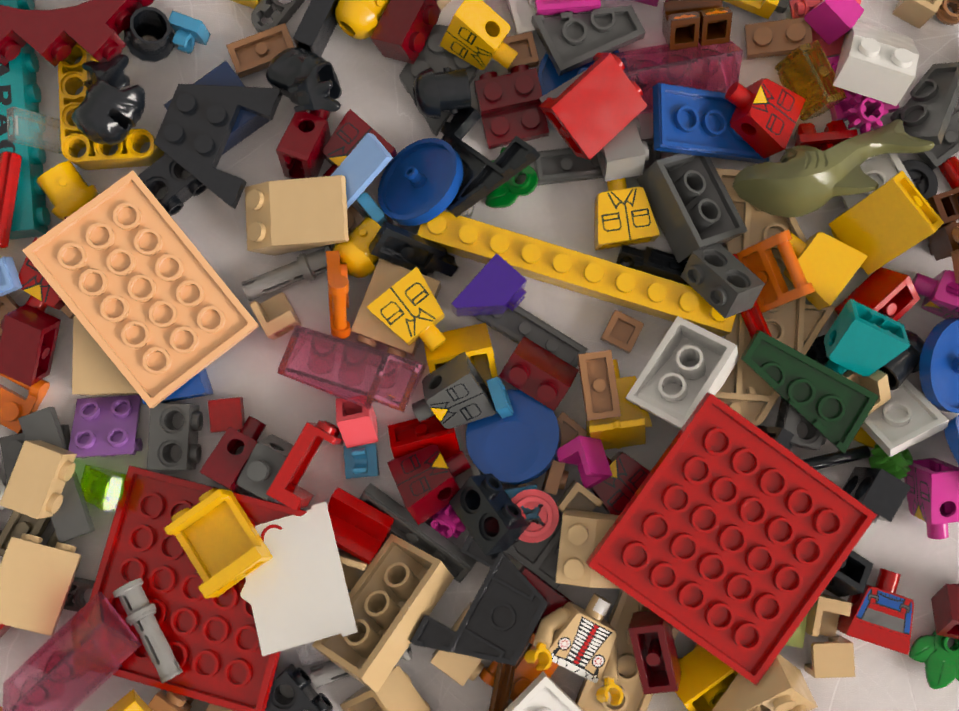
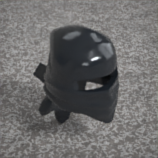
(305, 80)
(107, 110)

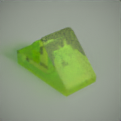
(102, 487)

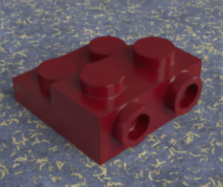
(510, 106)

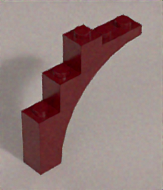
(56, 31)

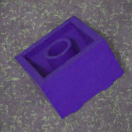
(491, 290)

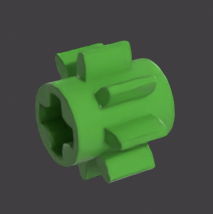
(896, 465)

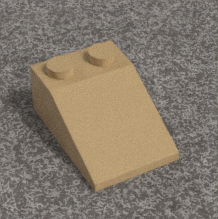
(296, 214)
(578, 539)

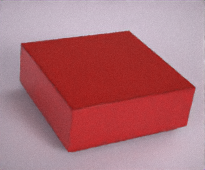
(226, 414)

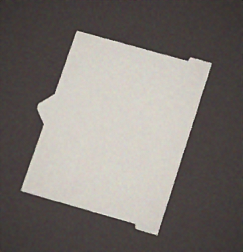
(303, 587)

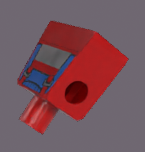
(880, 615)

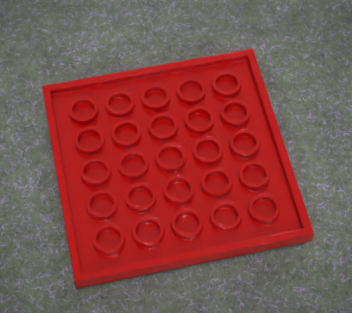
(731, 538)
(210, 636)

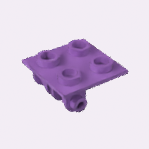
(106, 426)

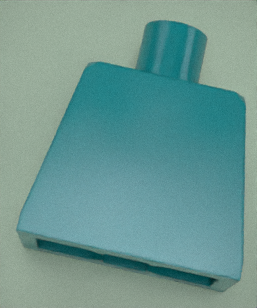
(863, 340)

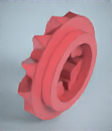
(548, 513)

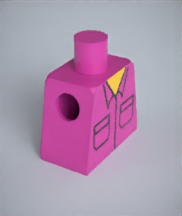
(940, 293)
(934, 495)

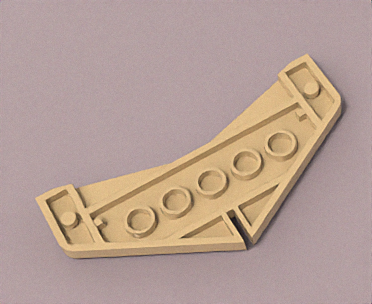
(790, 323)

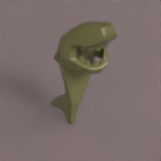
(812, 177)

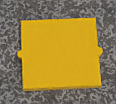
(620, 433)

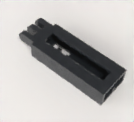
(316, 26)

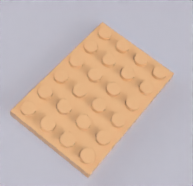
(141, 289)

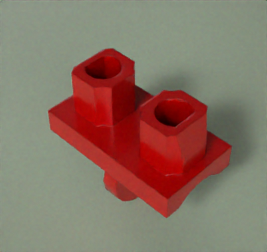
(833, 134)

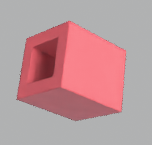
(356, 423)

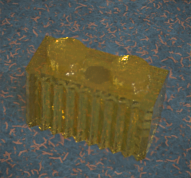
(812, 77)

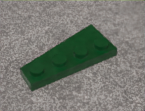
(818, 393)

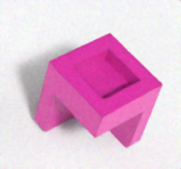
(834, 18)
(589, 457)

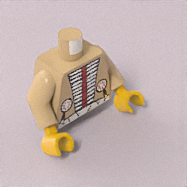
(581, 643)

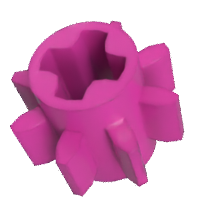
(857, 117)
(447, 522)

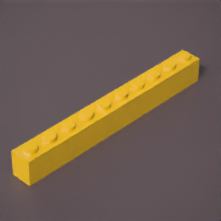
(575, 271)

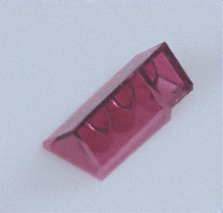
(697, 67)
(350, 369)
(72, 661)

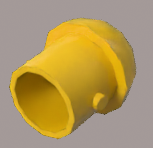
(359, 17)
(66, 189)
(356, 250)

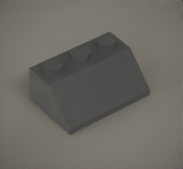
(690, 203)

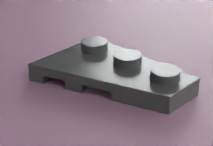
(576, 38)
(931, 103)

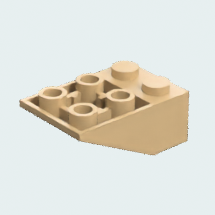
(778, 690)

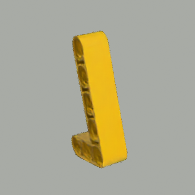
(97, 156)

